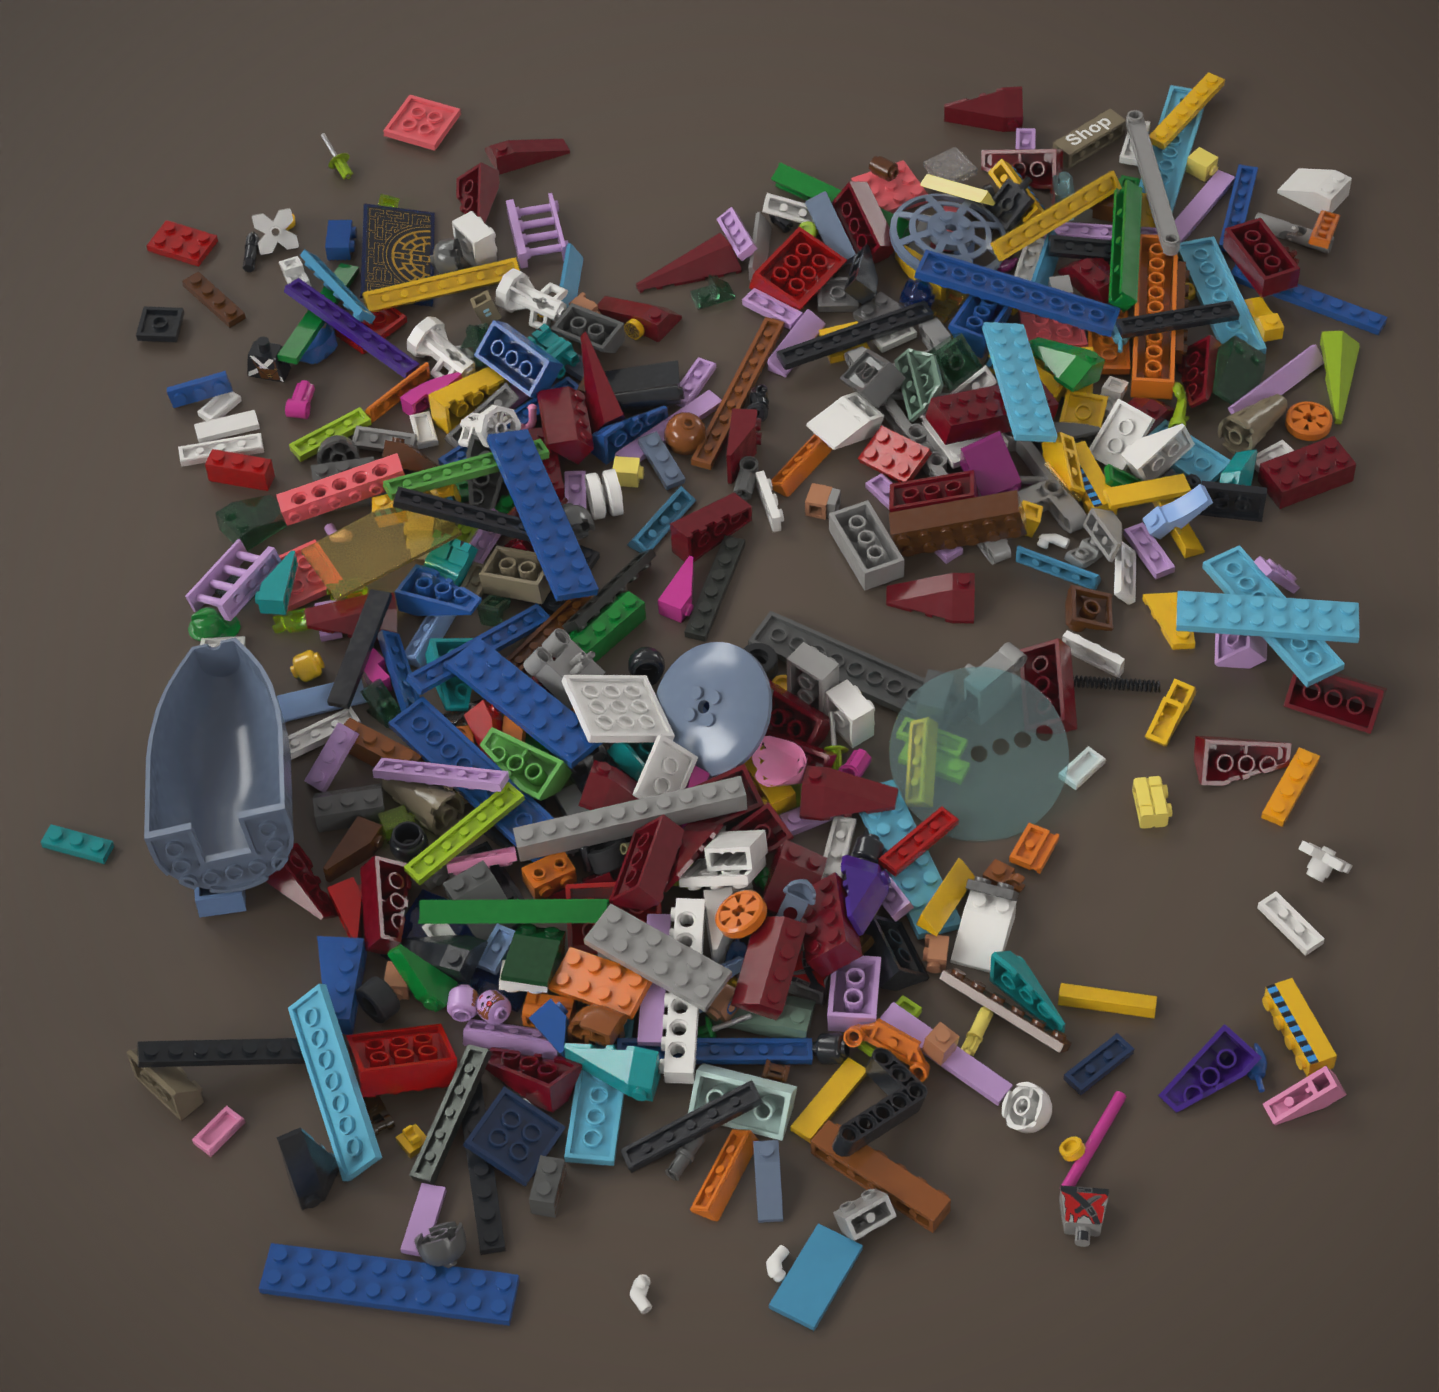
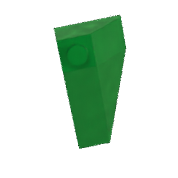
(1071, 365)

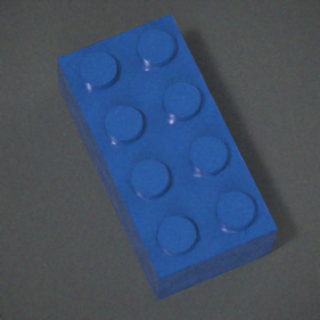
(518, 359)

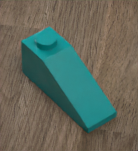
(1240, 468)
(277, 587)

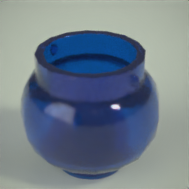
(917, 291)

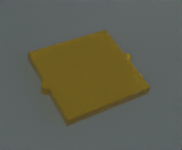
(1074, 494)

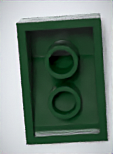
(534, 955)

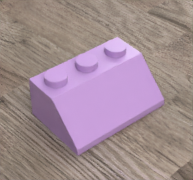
(1239, 650)
(854, 994)

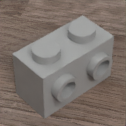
(864, 1214)

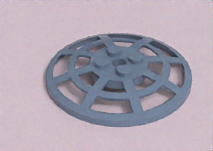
(938, 225)

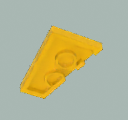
(1164, 609)

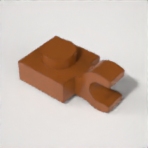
(1004, 873)

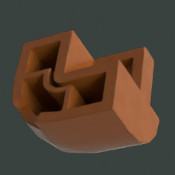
(597, 1025)

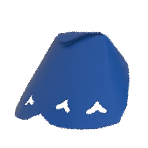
(321, 347)

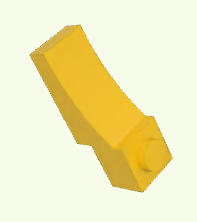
(1267, 322)
(1170, 712)

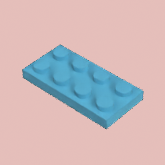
(1199, 460)

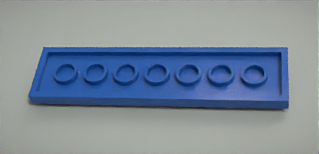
(522, 701)

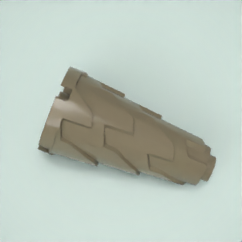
(1249, 425)
(429, 804)

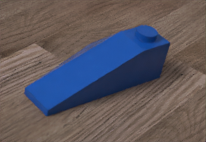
(619, 434)
(430, 594)

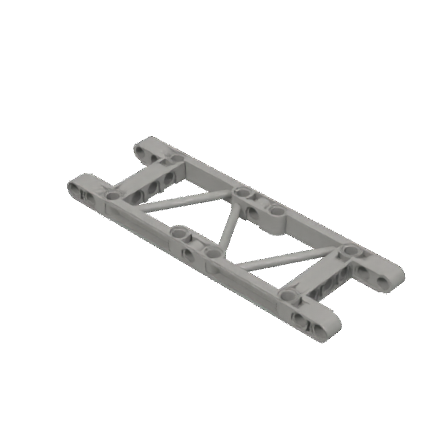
(1045, 488)

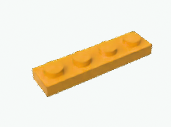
(1290, 787)

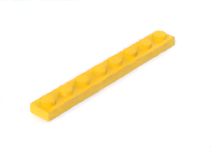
(1055, 216)
(438, 285)

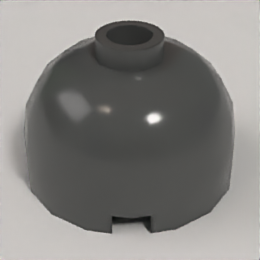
(447, 256)
(337, 449)
(579, 519)
(443, 1244)

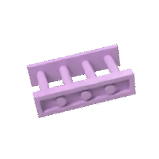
(518, 226)
(239, 592)

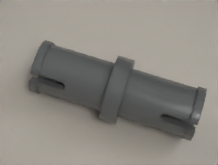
(683, 1158)

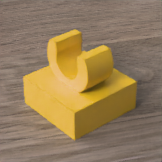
(411, 1140)

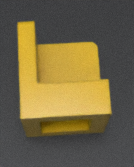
(1033, 516)

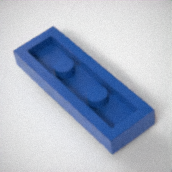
(199, 389)

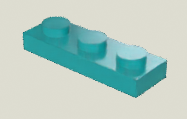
(77, 844)

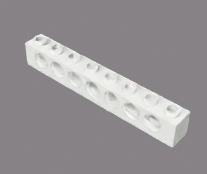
(683, 1068)

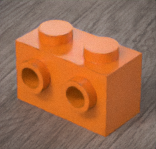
(548, 875)

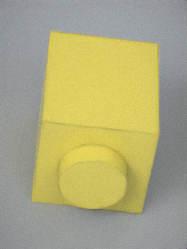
(1202, 164)
(628, 471)

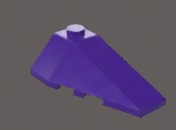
(865, 889)
(1215, 1066)

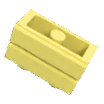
(1151, 802)

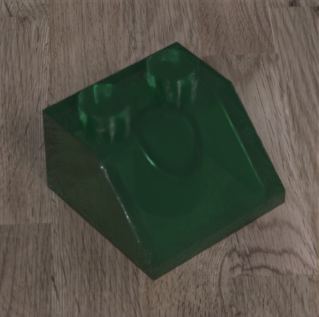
(955, 360)

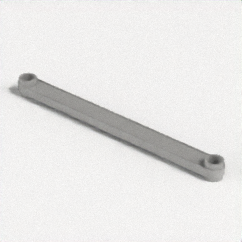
(1153, 183)

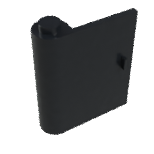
(647, 386)

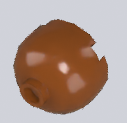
(684, 433)

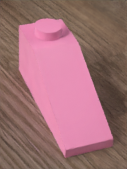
(1305, 1097)

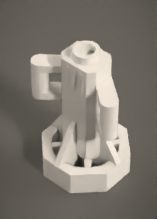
(518, 293)
(431, 340)
(487, 423)

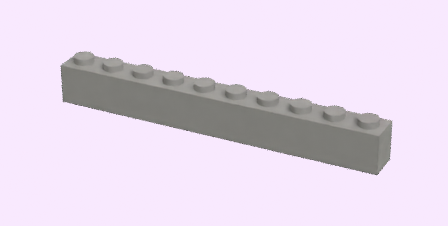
(622, 819)

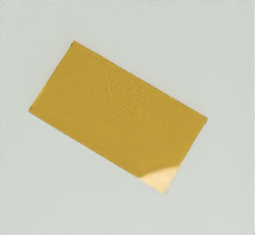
(375, 547)

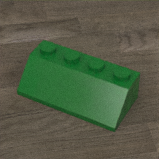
(610, 625)

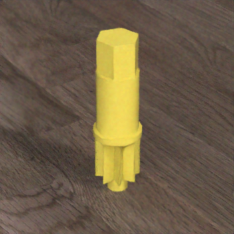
(977, 1031)

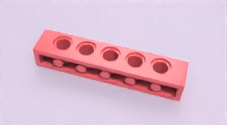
(338, 489)

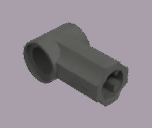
(746, 477)

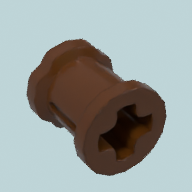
(784, 1070)

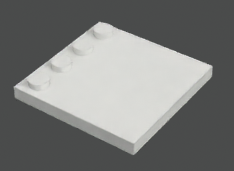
(617, 708)

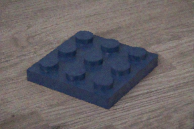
(514, 1136)

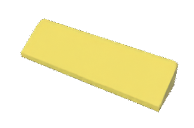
(957, 189)

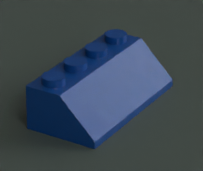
(971, 318)

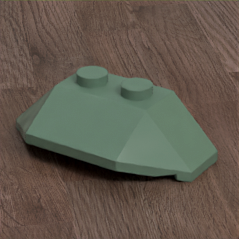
(921, 382)

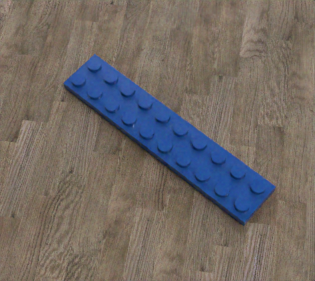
(1017, 293)
(542, 515)
(442, 743)
(389, 1284)

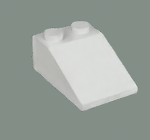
(1317, 188)
(1156, 453)
(983, 930)
(718, 942)

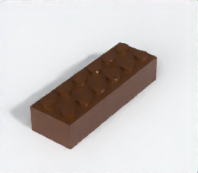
(958, 523)

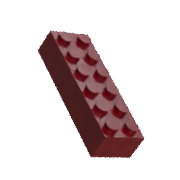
(973, 414)

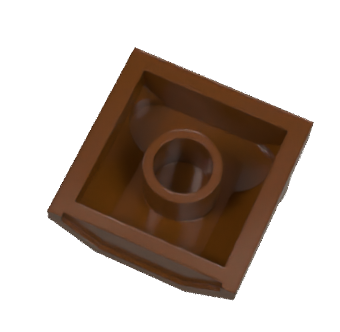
(1088, 609)

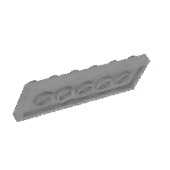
(658, 957)

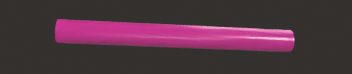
(1095, 1139)

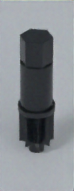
(251, 249)

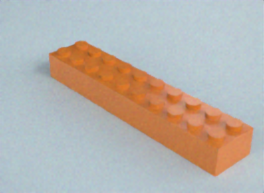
(1157, 292)

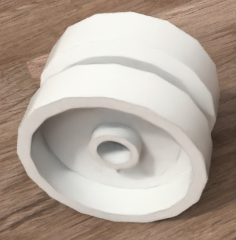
(607, 493)

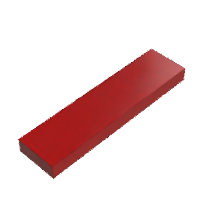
(918, 841)

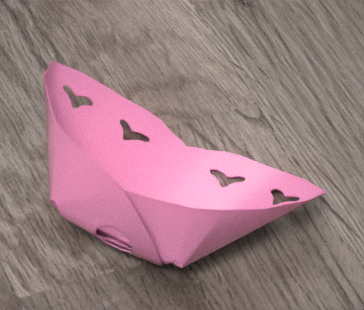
(779, 763)

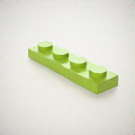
(345, 425)

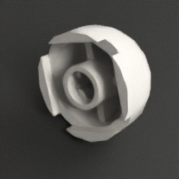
(1027, 1108)

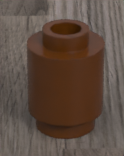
(883, 168)

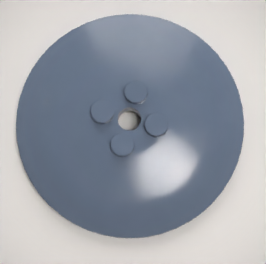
(737, 701)

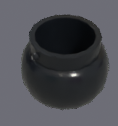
(647, 662)
(407, 841)

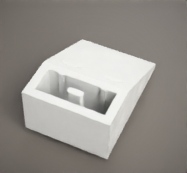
(846, 421)

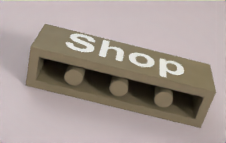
(1090, 137)

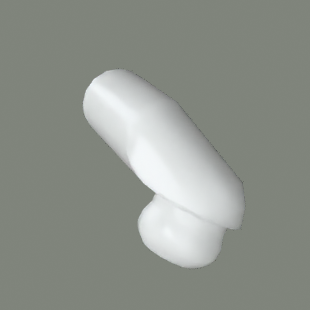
(1053, 538)
(774, 1264)
(639, 1291)

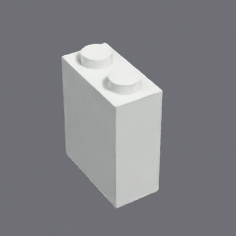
(736, 850)

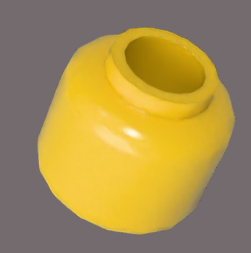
(307, 665)

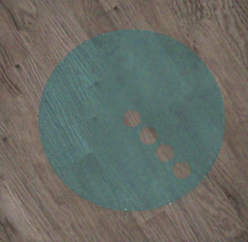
(969, 710)

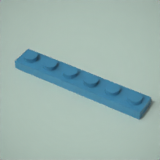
(334, 284)

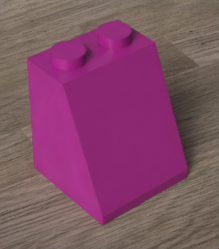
(991, 464)

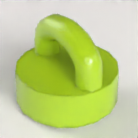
(810, 228)

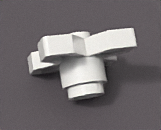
(266, 225)
(1323, 861)

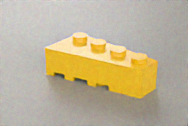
(462, 397)

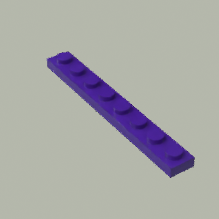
(351, 327)

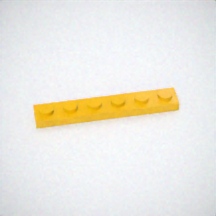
(1186, 110)

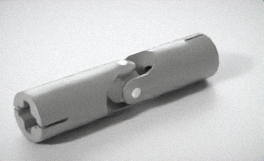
(1288, 231)

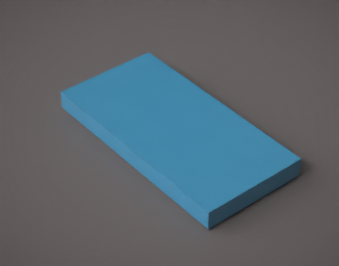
(815, 1277)

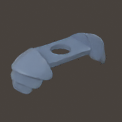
(798, 895)

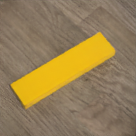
(1146, 491)
(829, 1099)

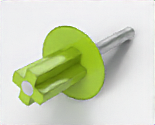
(338, 161)
(837, 749)

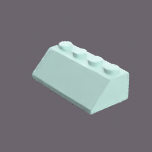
(765, 1120)

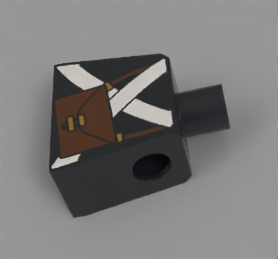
(264, 361)

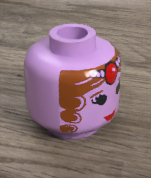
(462, 1003)
(493, 1007)

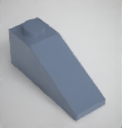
(768, 1181)

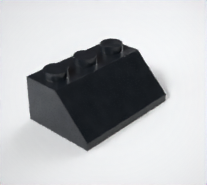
(899, 959)

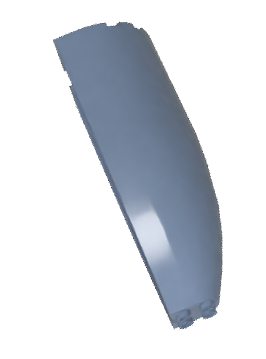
(219, 773)

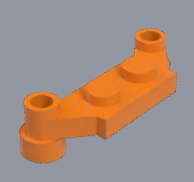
(896, 1041)

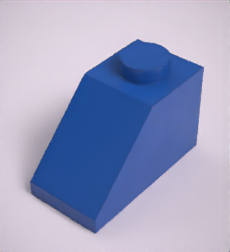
(552, 1024)

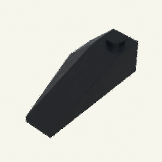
(452, 954)
(308, 1167)

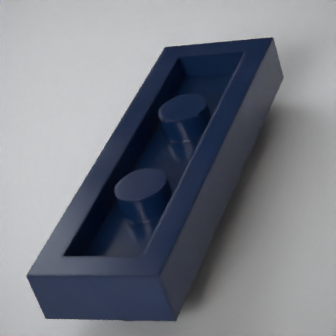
(1098, 1064)

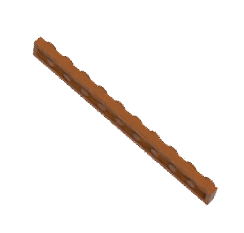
(738, 392)

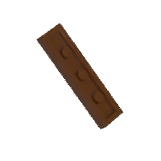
(214, 299)

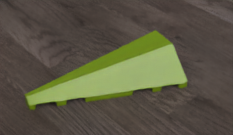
(1339, 358)

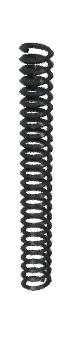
(1116, 683)

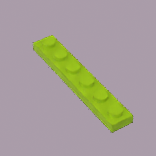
(463, 833)

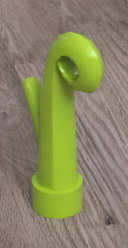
(1180, 409)

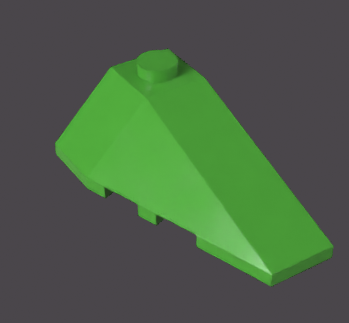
(528, 767)

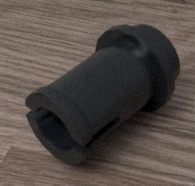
(782, 223)

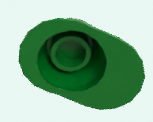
(210, 624)

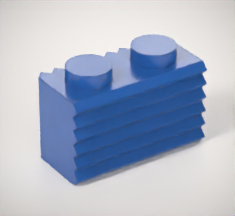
(340, 239)

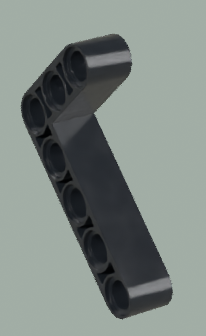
(904, 1100)

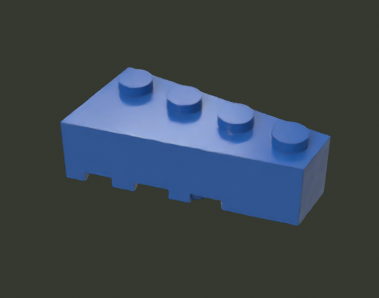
(343, 972)

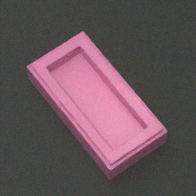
(218, 1131)

